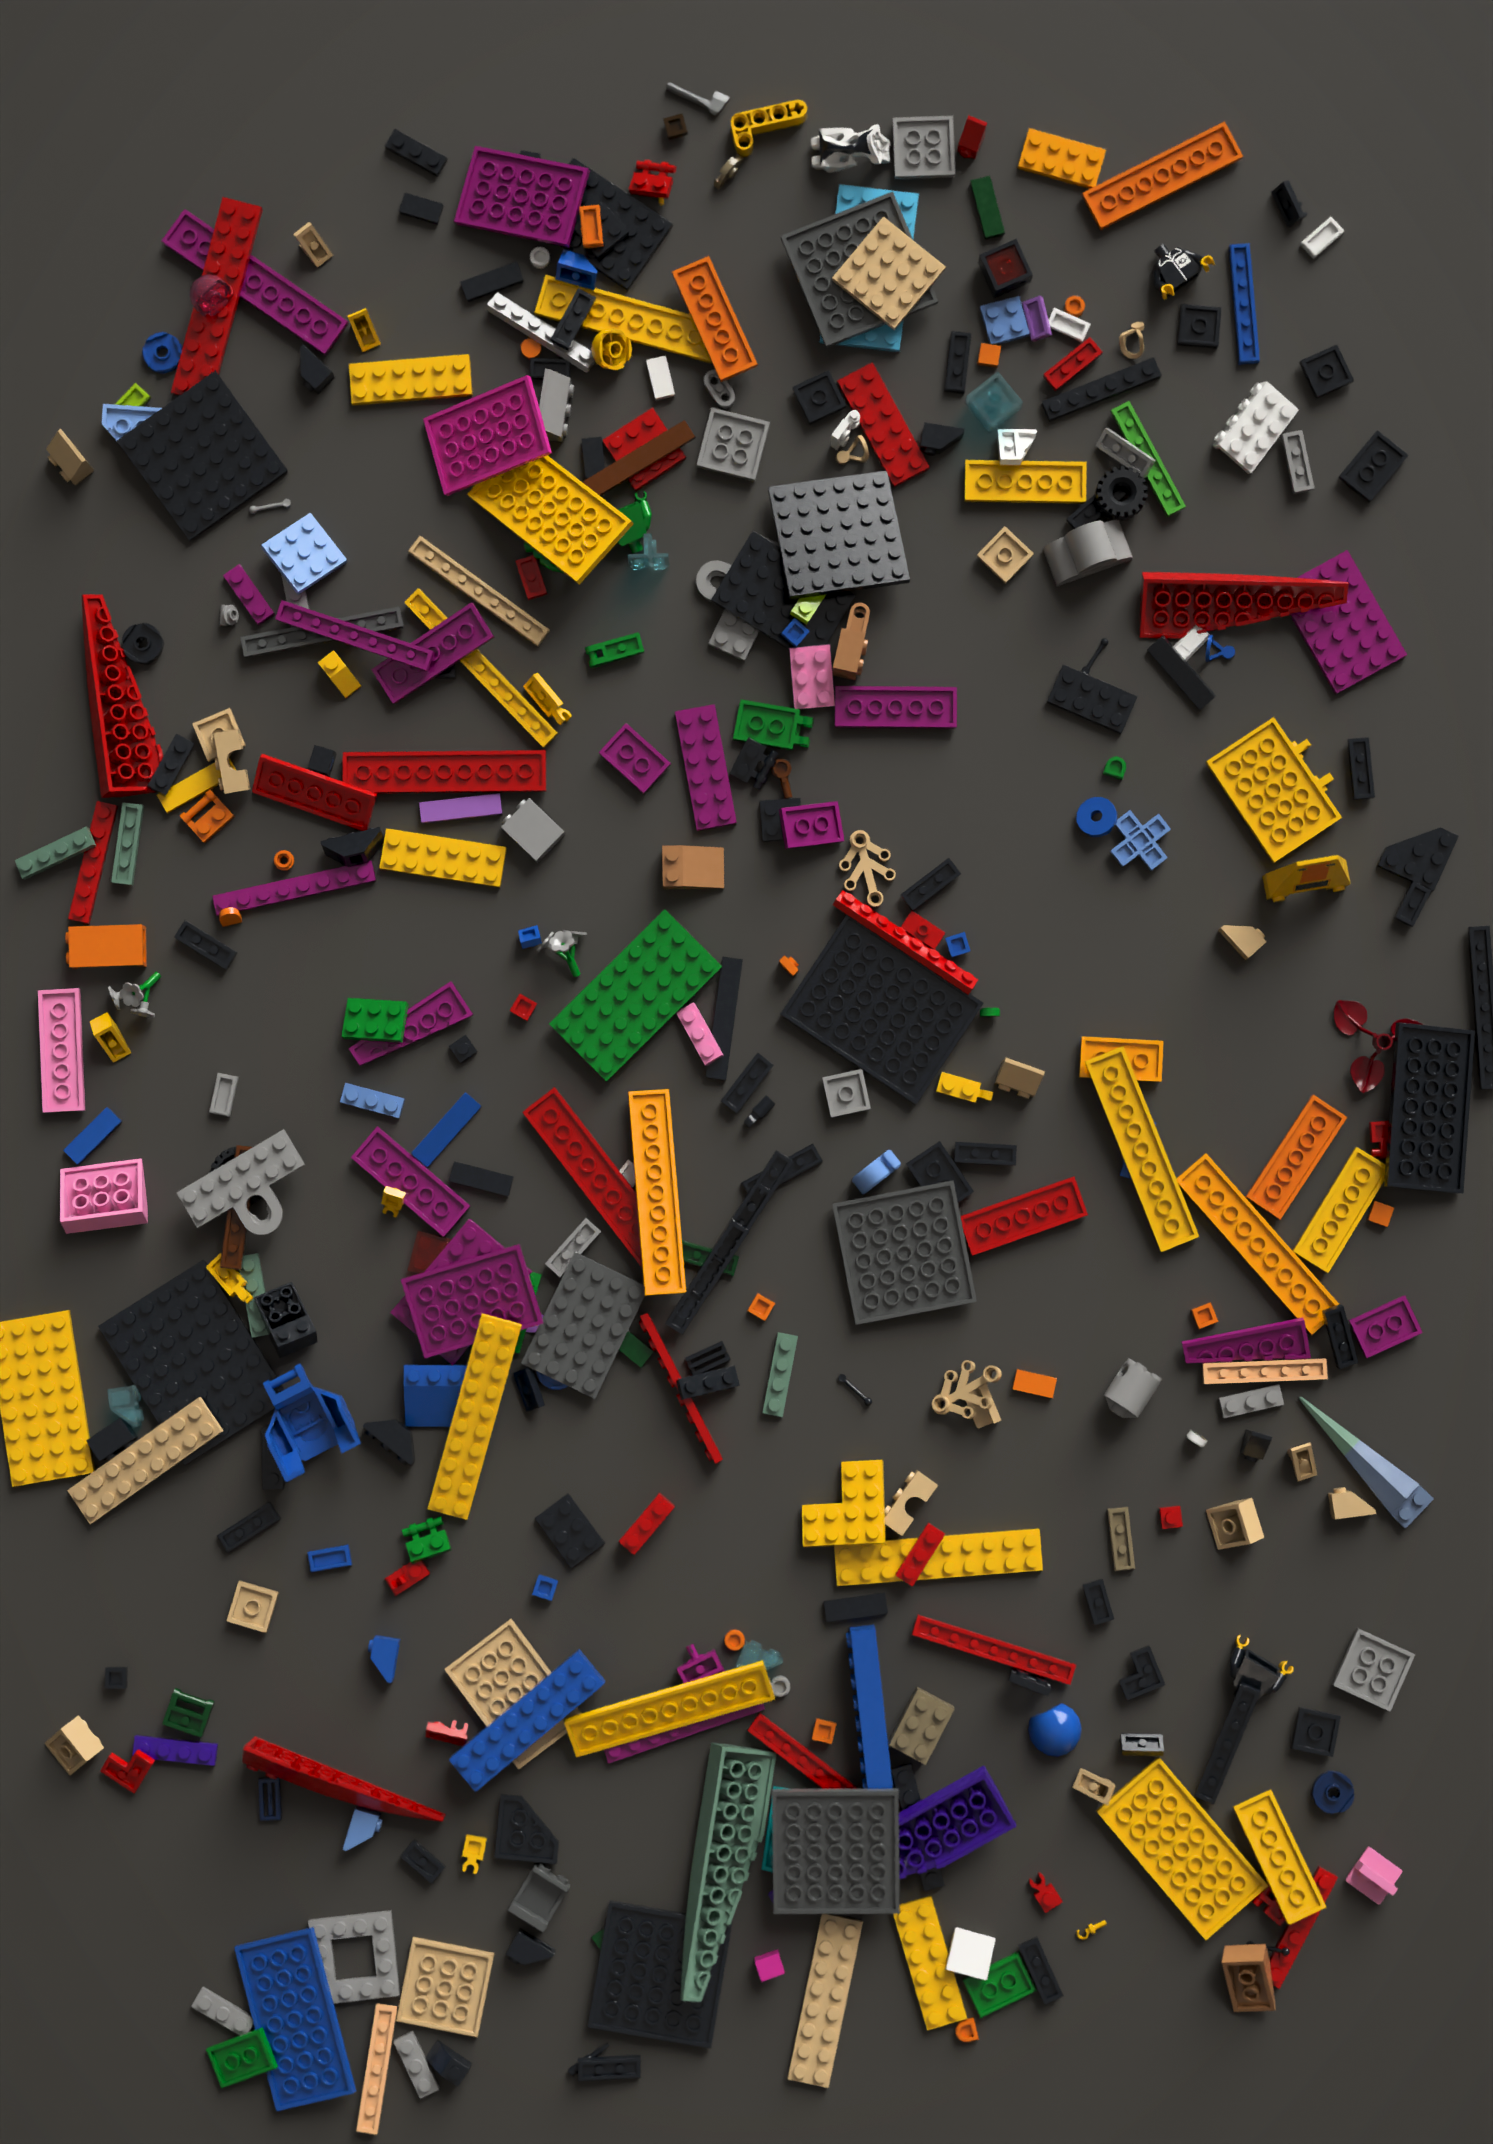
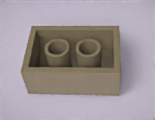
(921, 1725)

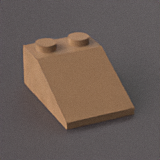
(692, 867)
(1249, 1977)

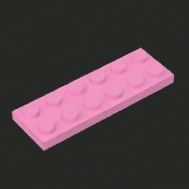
(61, 1050)

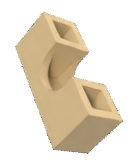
(225, 744)
(917, 1486)

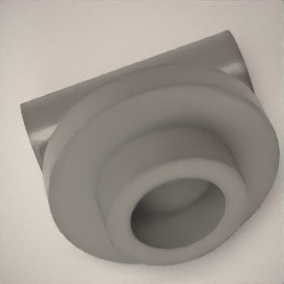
(228, 615)

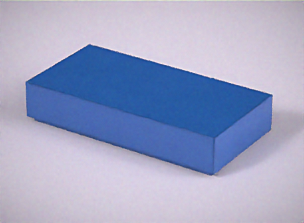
(329, 1558)

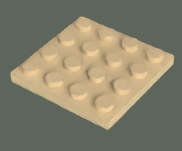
(888, 273)

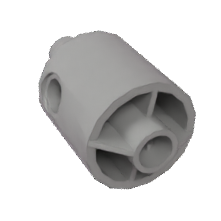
(1131, 1390)

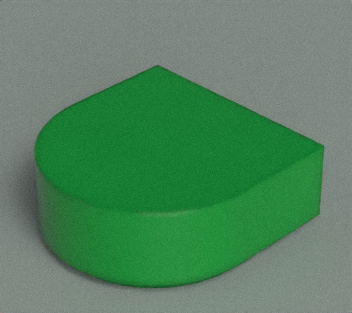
(1115, 768)

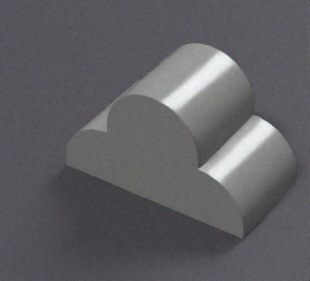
(1087, 551)

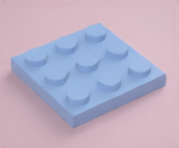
(304, 553)

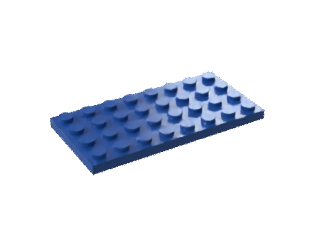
(296, 2009)

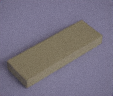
(1121, 1538)

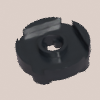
(145, 654)

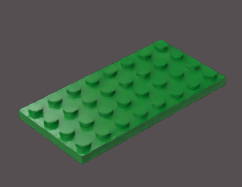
(635, 995)

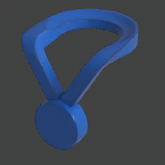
(1228, 651)

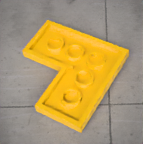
(858, 1517)

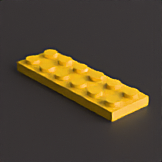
(410, 379)
(1025, 482)
(443, 858)
(1341, 1210)
(1279, 1857)
(927, 1962)

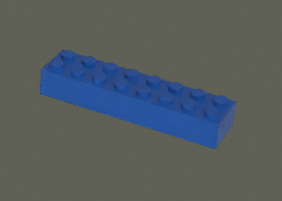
(870, 1706)
(527, 1720)

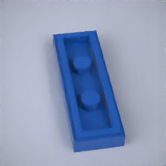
(92, 1135)

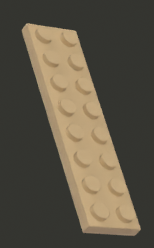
(145, 1460)
(825, 2000)

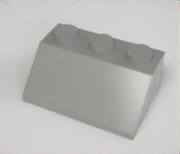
(555, 404)

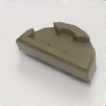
(728, 171)

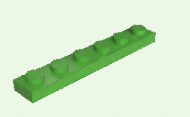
(1158, 476)

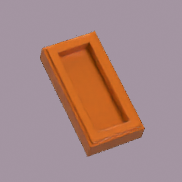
(591, 226)
(1034, 1383)

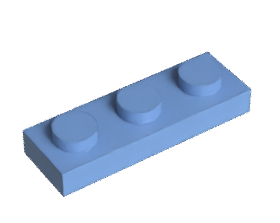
(372, 1100)

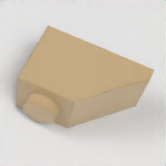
(1243, 938)
(1347, 1504)

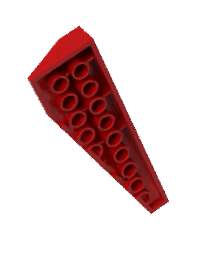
(1179, 601)
(120, 723)
(329, 1781)

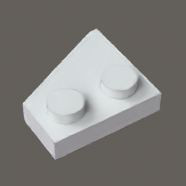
(1014, 445)

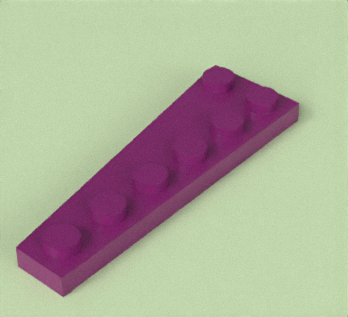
(425, 1018)
(1266, 1342)

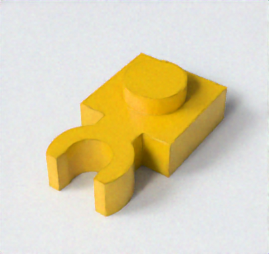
(393, 1200)
(473, 1849)

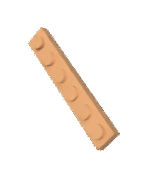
(1264, 1371)
(377, 2068)

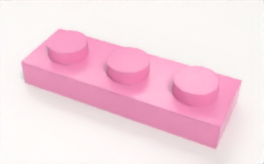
(699, 1034)

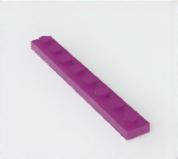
(354, 635)
(295, 887)
(634, 1747)

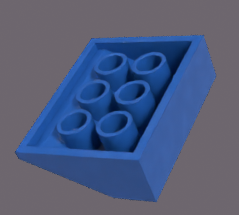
(431, 1394)

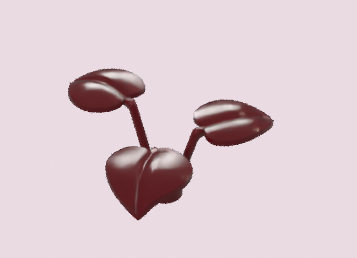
(1364, 1071)

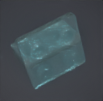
(650, 557)

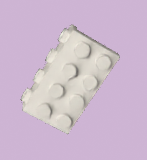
(1255, 426)

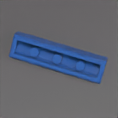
(446, 1129)

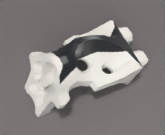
(834, 151)

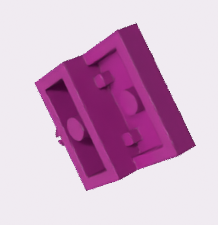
(699, 1665)

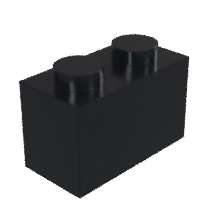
(111, 1439)

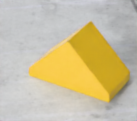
(364, 330)

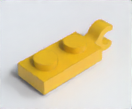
(546, 699)
(962, 1088)
(229, 1279)

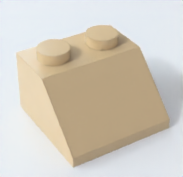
(68, 457)
(1019, 1078)
(1235, 1524)
(74, 1745)

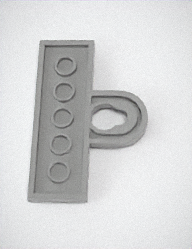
(731, 633)
(241, 1179)

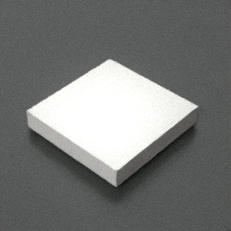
(970, 1953)

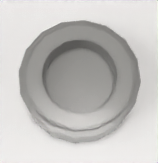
(780, 1686)

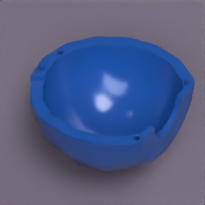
(1055, 1730)

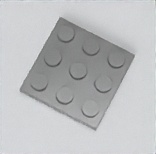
(923, 147)
(733, 444)
(1373, 1669)

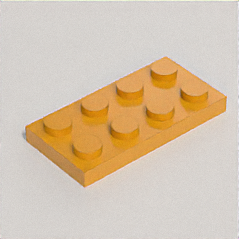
(1061, 159)
(1144, 1055)

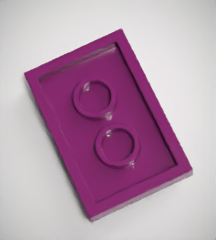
(634, 758)
(811, 825)
(1385, 1326)

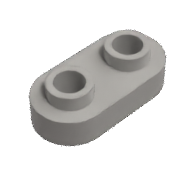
(719, 390)

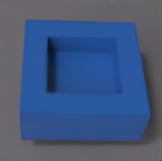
(795, 632)
(529, 937)
(957, 945)
(545, 1587)

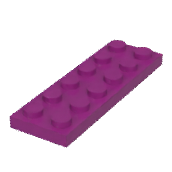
(451, 643)
(895, 707)
(705, 767)
(400, 1170)

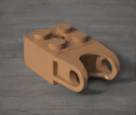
(852, 644)

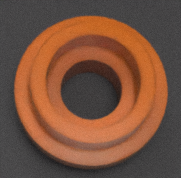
(277, 860)

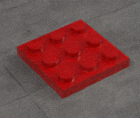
(633, 436)

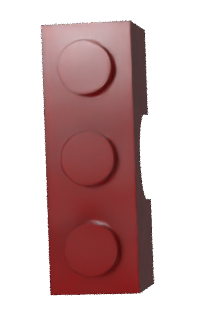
(646, 1523)

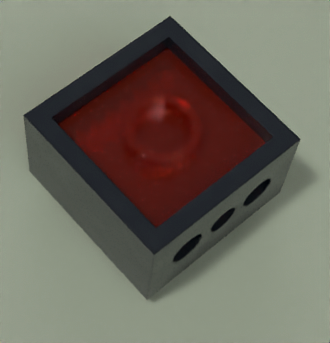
(1005, 268)

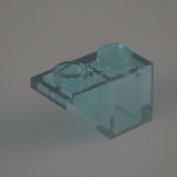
(125, 1404)
(754, 1653)

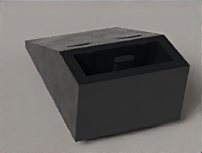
(286, 1320)

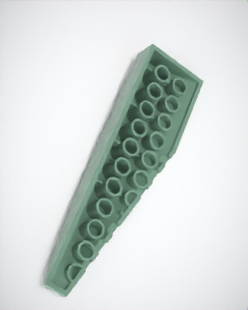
(725, 1845)

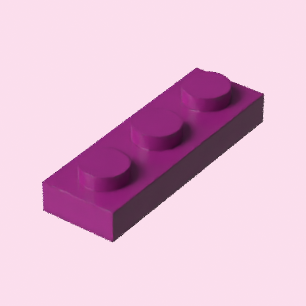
(249, 594)

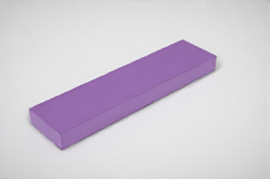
(460, 808)

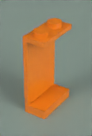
(106, 946)

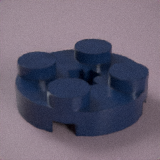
(1330, 1780)

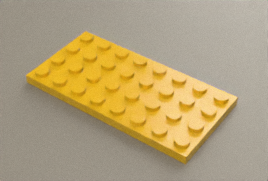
(554, 514)
(42, 1400)
(1182, 1848)

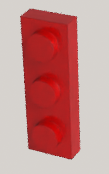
(1072, 364)
(920, 1554)

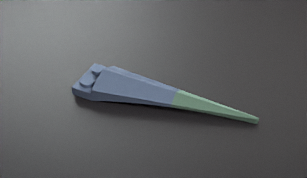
(1393, 1488)

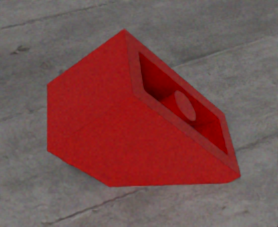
(972, 137)

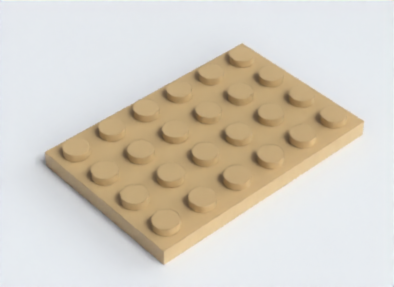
(498, 1675)

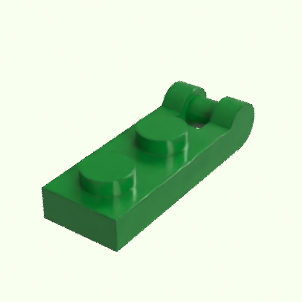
(615, 649)

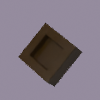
(675, 126)

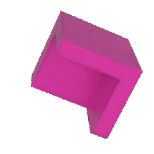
(769, 1965)

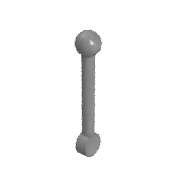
(286, 503)

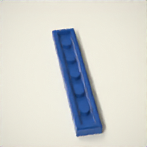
(1244, 303)

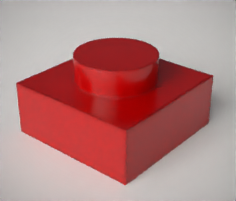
(523, 1007)
(1170, 1517)

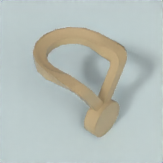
(1135, 327)
(842, 456)

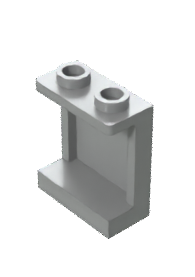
(532, 829)

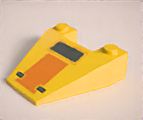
(1305, 876)

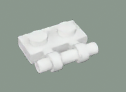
(841, 433)

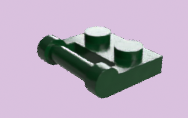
(186, 1719)

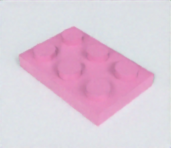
(812, 676)

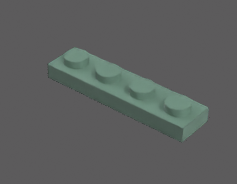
(127, 844)
(55, 853)
(252, 1273)
(780, 1374)

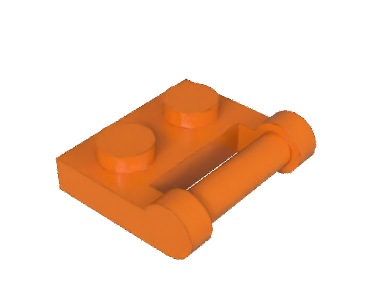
(211, 821)

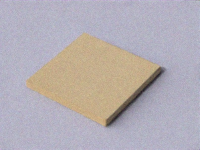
(445, 1987)

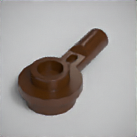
(781, 771)

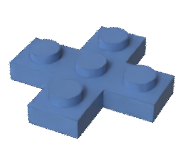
(1140, 840)

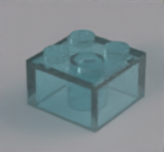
(993, 402)

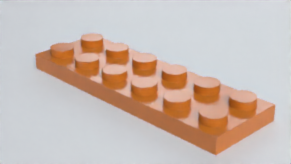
(714, 319)
(1296, 1157)

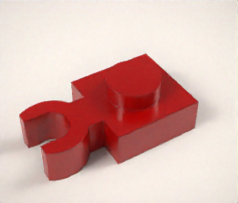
(1046, 1894)

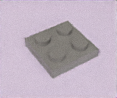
(846, 1093)

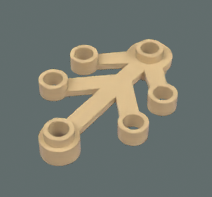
(866, 864)
(963, 1390)

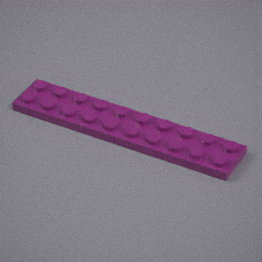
(263, 287)

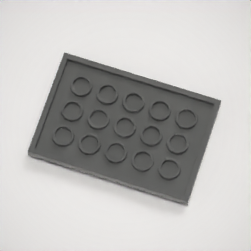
(584, 1325)

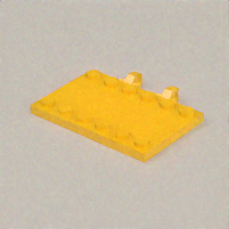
(1274, 789)

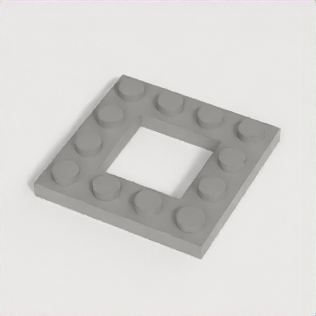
(381, 1928)

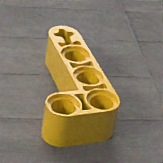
(770, 123)

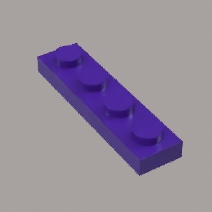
(177, 1750)

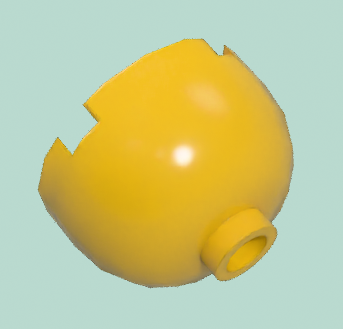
(611, 349)

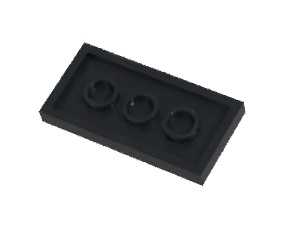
(1092, 699)

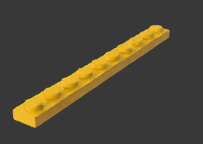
(488, 675)

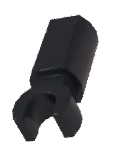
(759, 1111)

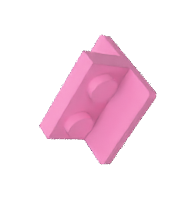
(1374, 1876)

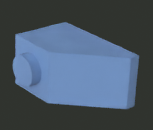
(362, 1827)

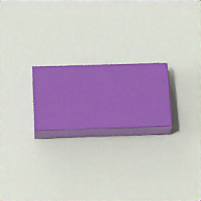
(1037, 318)

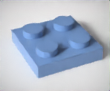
(1004, 321)

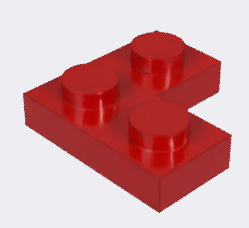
(128, 1774)

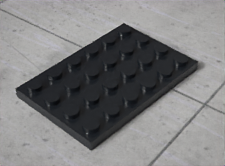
(645, 229)
(759, 596)

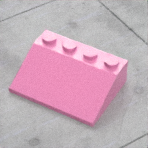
(103, 1196)

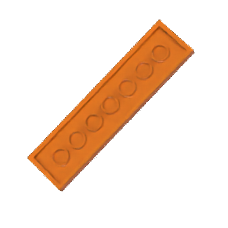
(1162, 175)

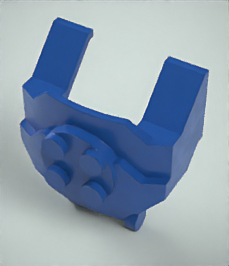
(306, 1423)

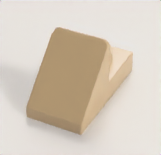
(312, 244)
(1303, 1461)
(1094, 1786)

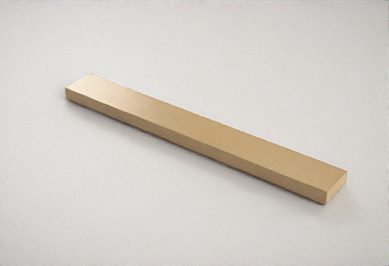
(478, 591)

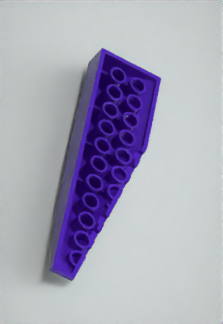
(950, 1824)

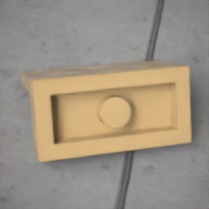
(984, 1416)

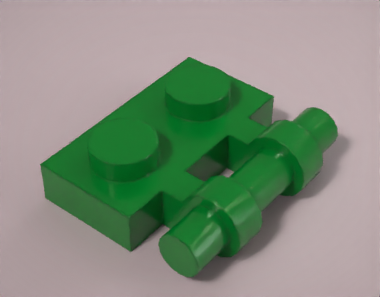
(429, 1545)

